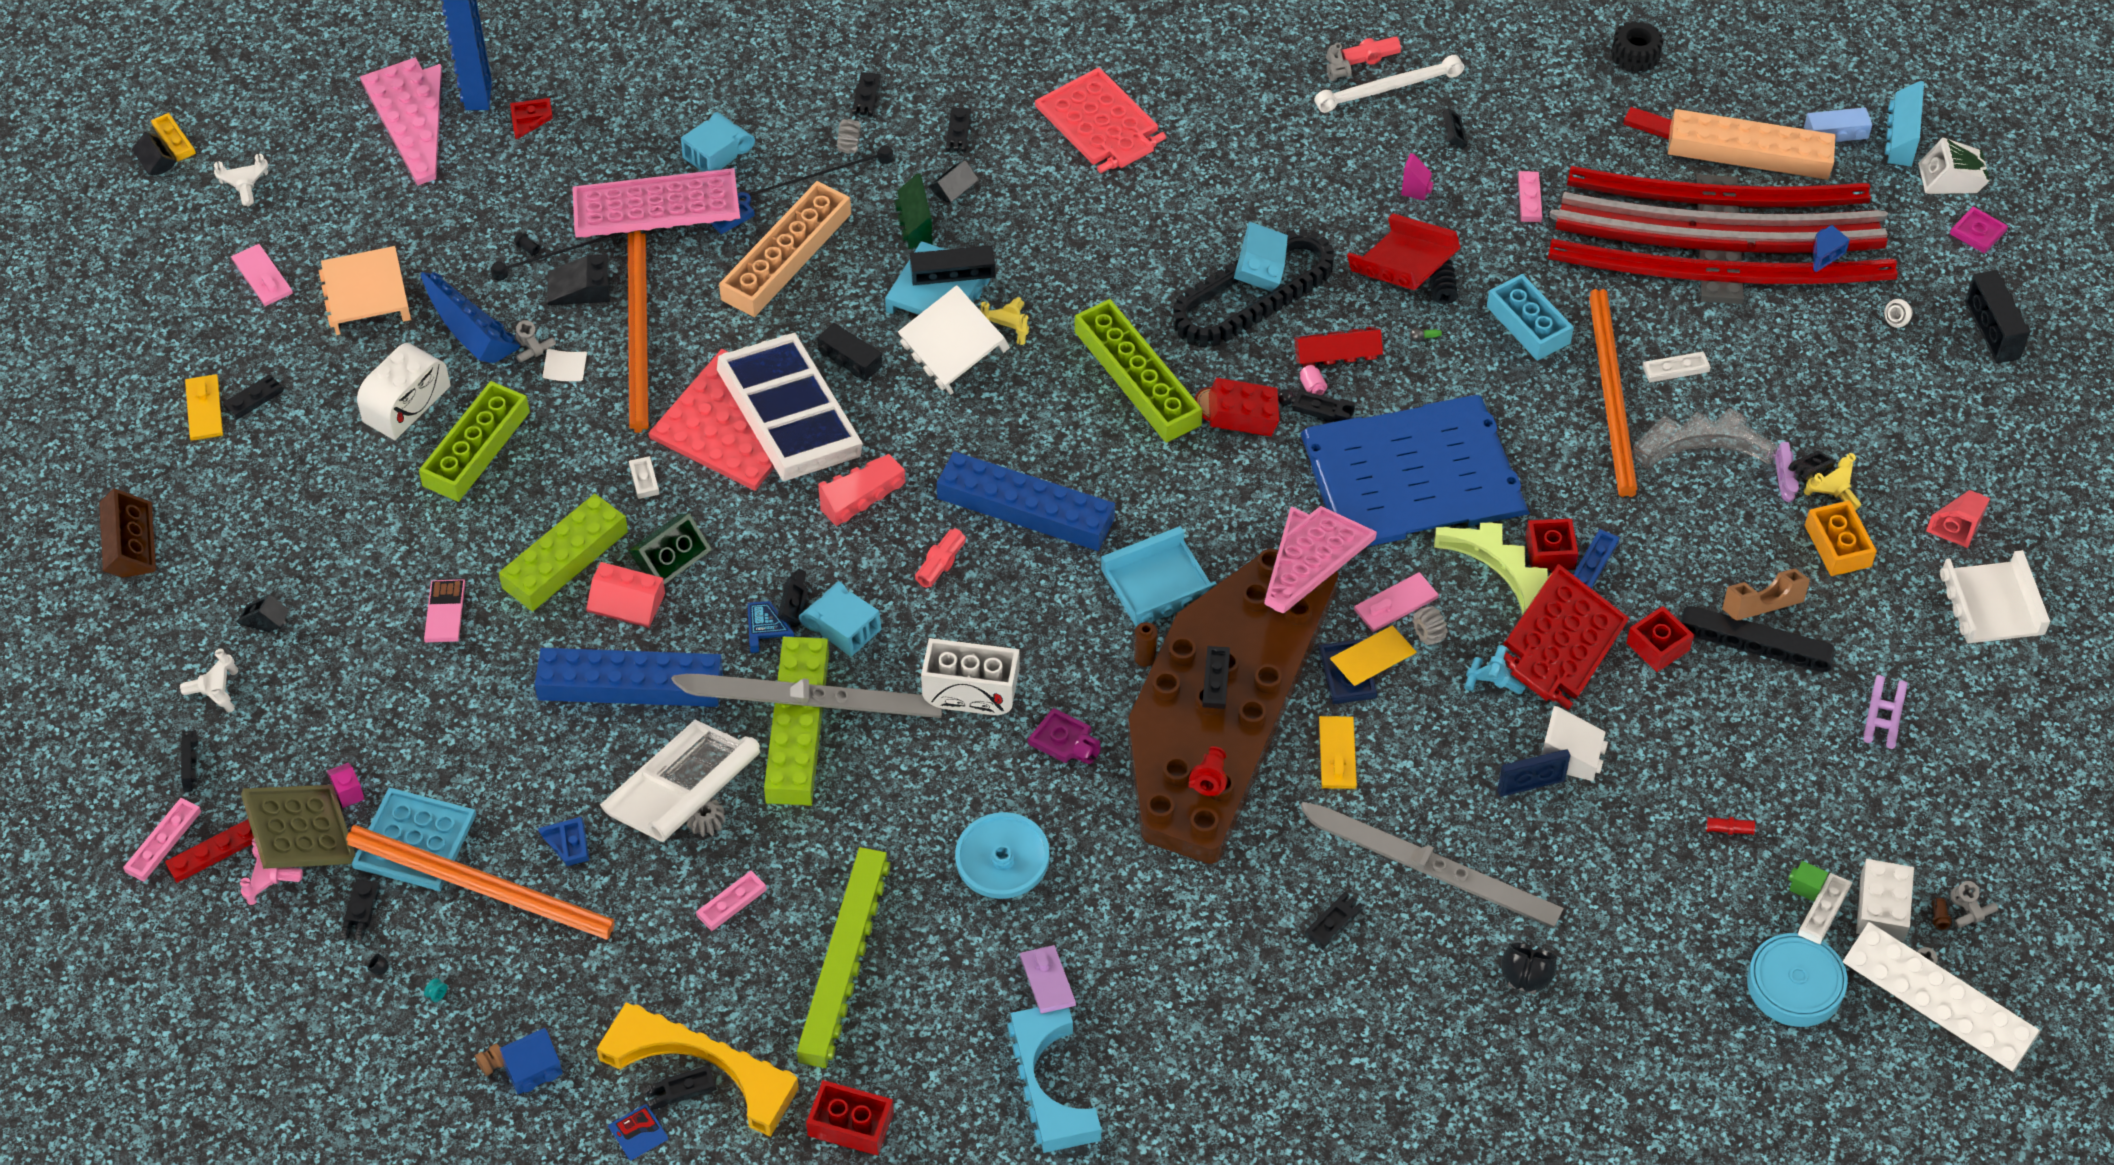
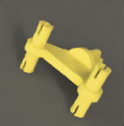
(1009, 317)
(1835, 483)

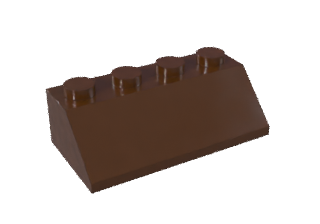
(127, 534)

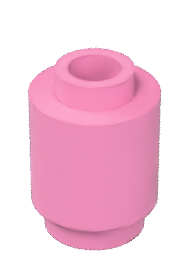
(1313, 380)

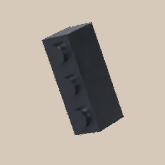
(849, 352)

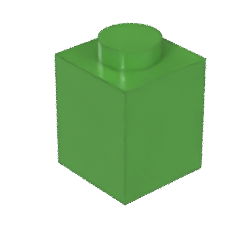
(1807, 880)

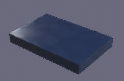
(1339, 687)
(1533, 772)

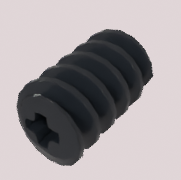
(1444, 284)

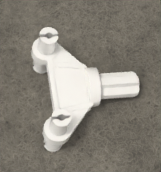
(243, 178)
(214, 681)

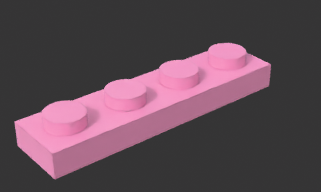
(162, 839)

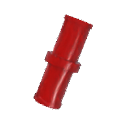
(1730, 825)

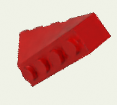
(1338, 346)

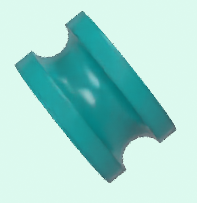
(435, 990)

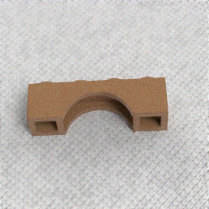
(1786, 590)

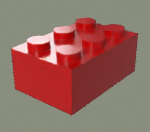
(1243, 407)
(850, 1117)

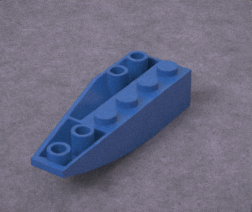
(468, 323)

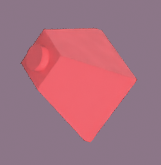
(1959, 518)

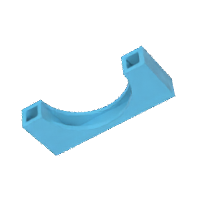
(1056, 1124)

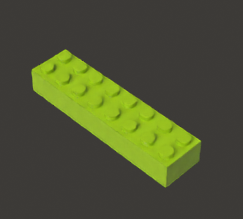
(1138, 370)
(796, 727)

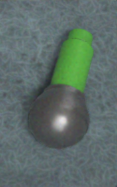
(1418, 334)

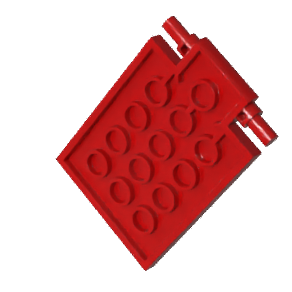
(1562, 637)

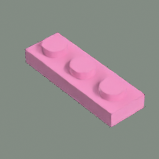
(1529, 196)
(731, 900)

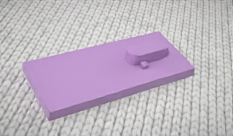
(1047, 979)

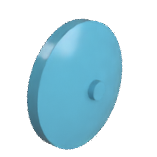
(1002, 855)

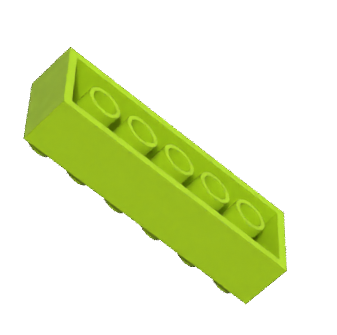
(474, 441)
(563, 552)

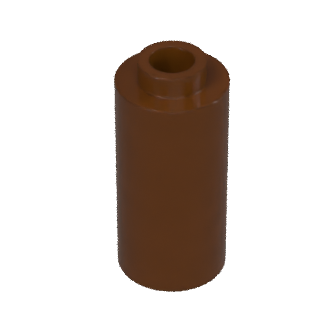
(1145, 644)

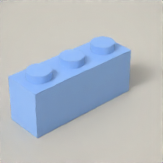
(1845, 124)

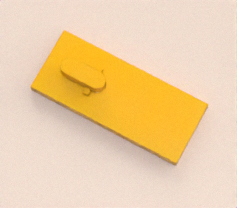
(204, 407)
(1337, 752)

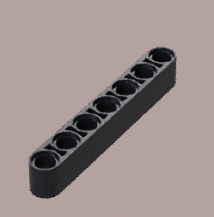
(1759, 639)

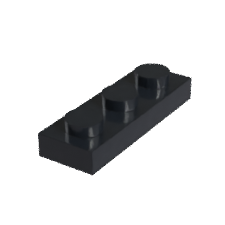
(1216, 677)

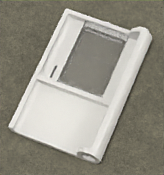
(680, 780)

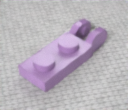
(1787, 483)

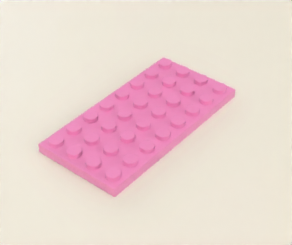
(655, 203)

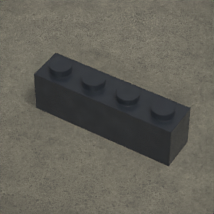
(952, 265)

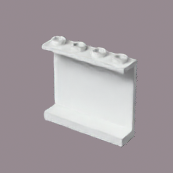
(950, 337)
(1996, 600)

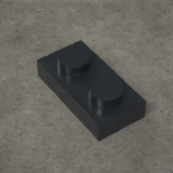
(1454, 128)

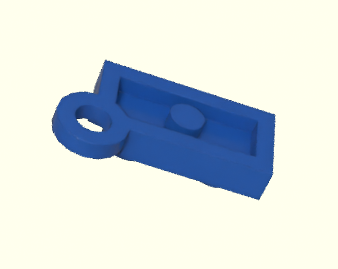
(746, 213)

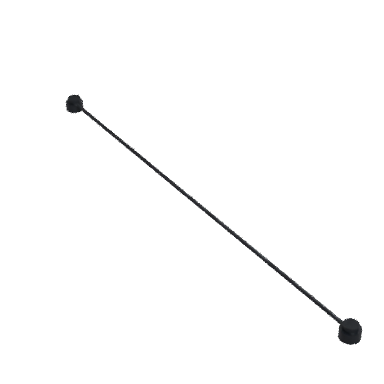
(500, 272)

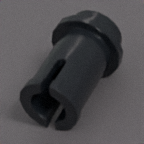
(523, 241)

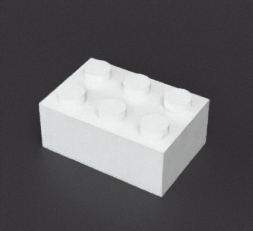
(1885, 897)

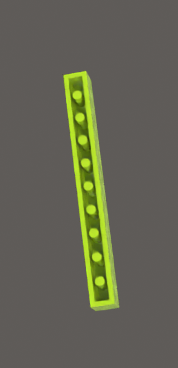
(843, 958)

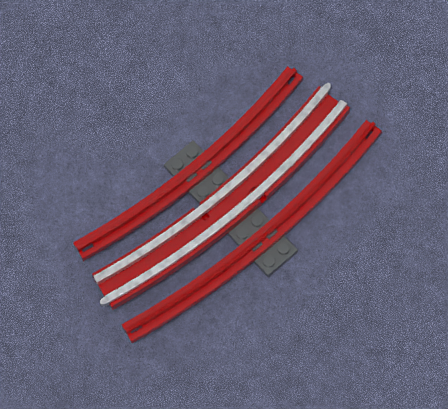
(1718, 231)

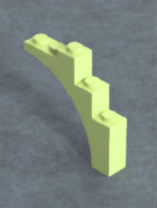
(1505, 559)

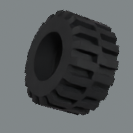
(1637, 46)

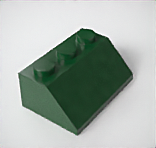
(914, 213)
(671, 548)

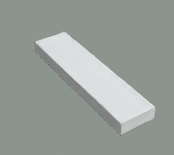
(1825, 908)

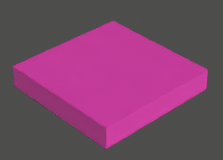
(1978, 230)

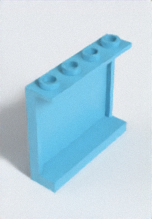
(920, 297)
(1155, 576)

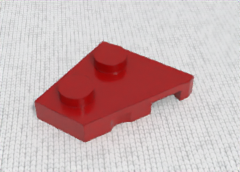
(530, 115)

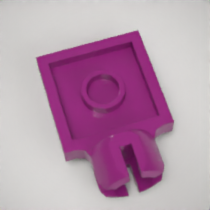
(1065, 738)

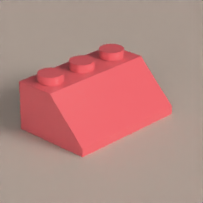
(625, 594)

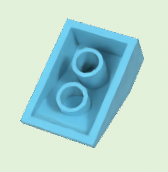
(1262, 257)

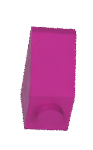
(1416, 179)
(346, 785)

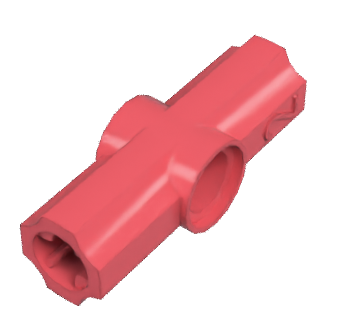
(1371, 51)
(940, 558)

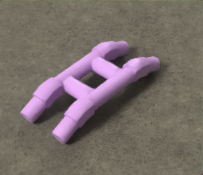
(1895, 707)

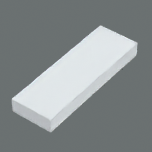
(1676, 366)

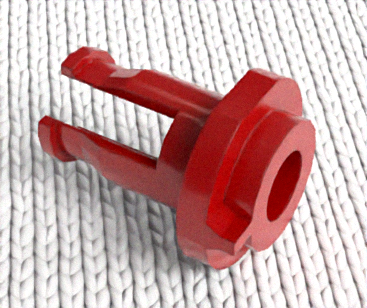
(1209, 776)

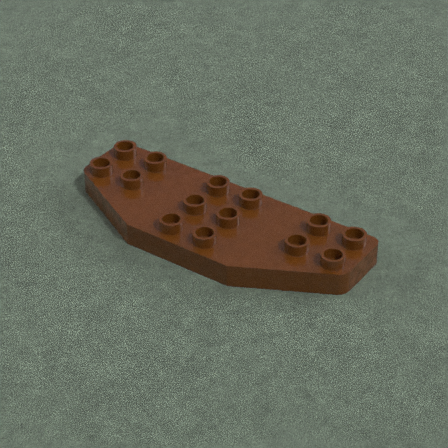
(1174, 731)

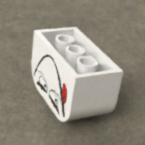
(401, 389)
(970, 677)

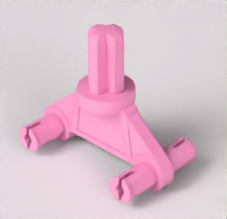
(263, 878)

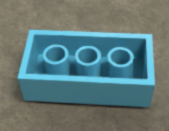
(1530, 317)

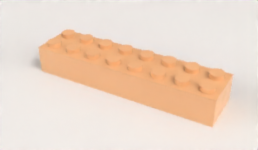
(1751, 144)
(785, 249)

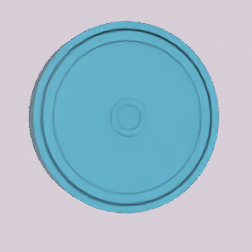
(1797, 980)

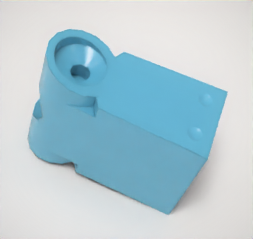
(715, 143)
(842, 619)

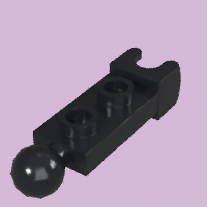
(1317, 405)

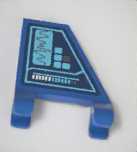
(765, 624)

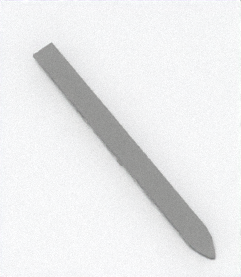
(806, 694)
(1433, 864)

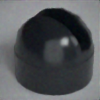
(378, 964)

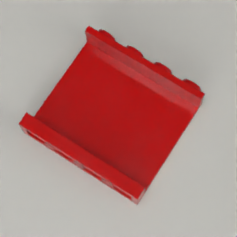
(1407, 253)

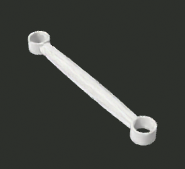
(1389, 83)

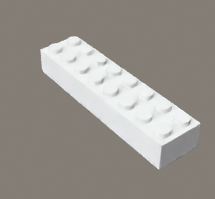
(1941, 997)

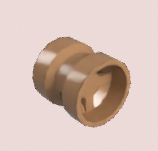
(490, 1059)

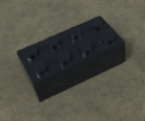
(1997, 316)

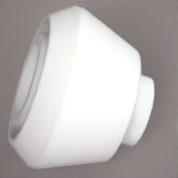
(1898, 313)

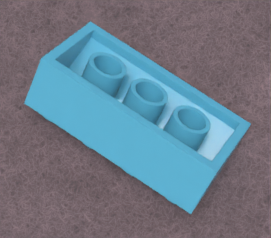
(1904, 124)

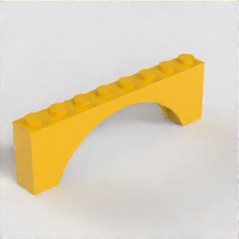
(642, 1034)

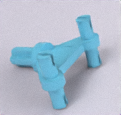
(1494, 672)

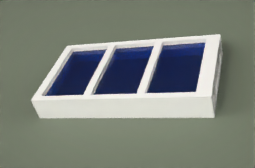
(789, 406)

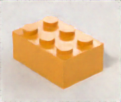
(1840, 538)

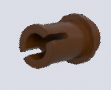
(1941, 919)

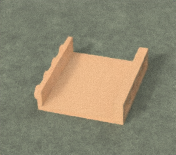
(363, 286)

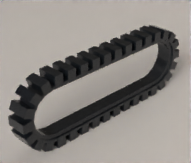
(1261, 307)

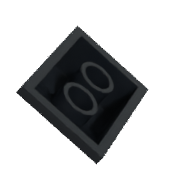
(580, 281)

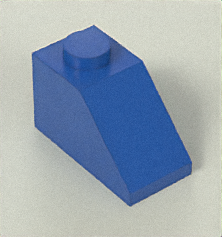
(1828, 247)

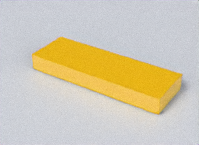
(173, 137)

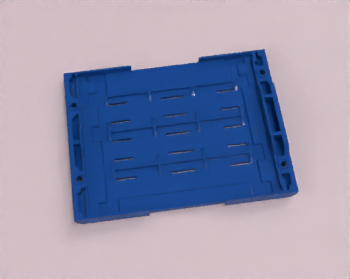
(1379, 446)

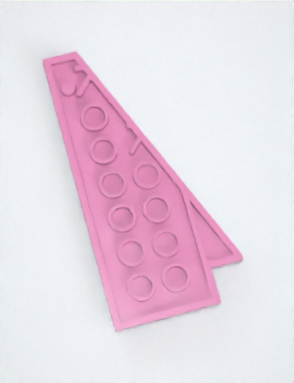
(410, 111)
(1311, 552)

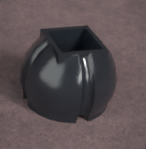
(1528, 968)

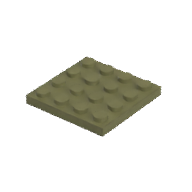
(297, 826)

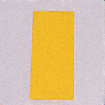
(1373, 655)

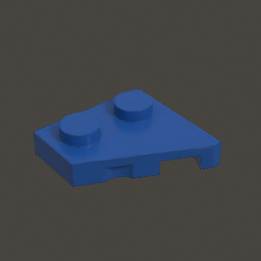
(567, 840)

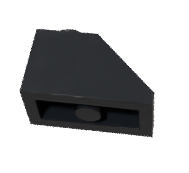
(264, 614)

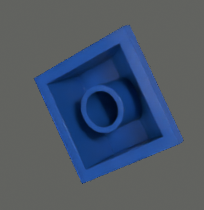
(531, 1061)

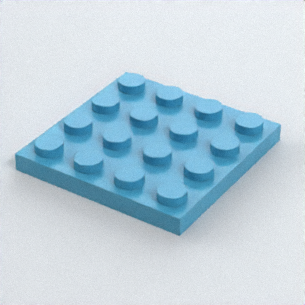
(420, 823)

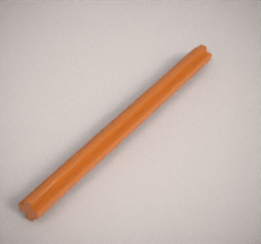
(637, 331)
(1613, 393)
(480, 882)

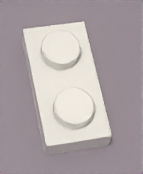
(644, 477)

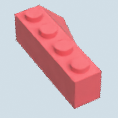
(860, 488)

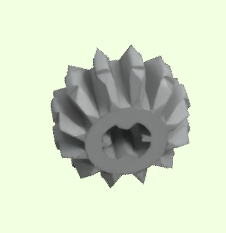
(848, 136)
(1429, 625)
(707, 818)

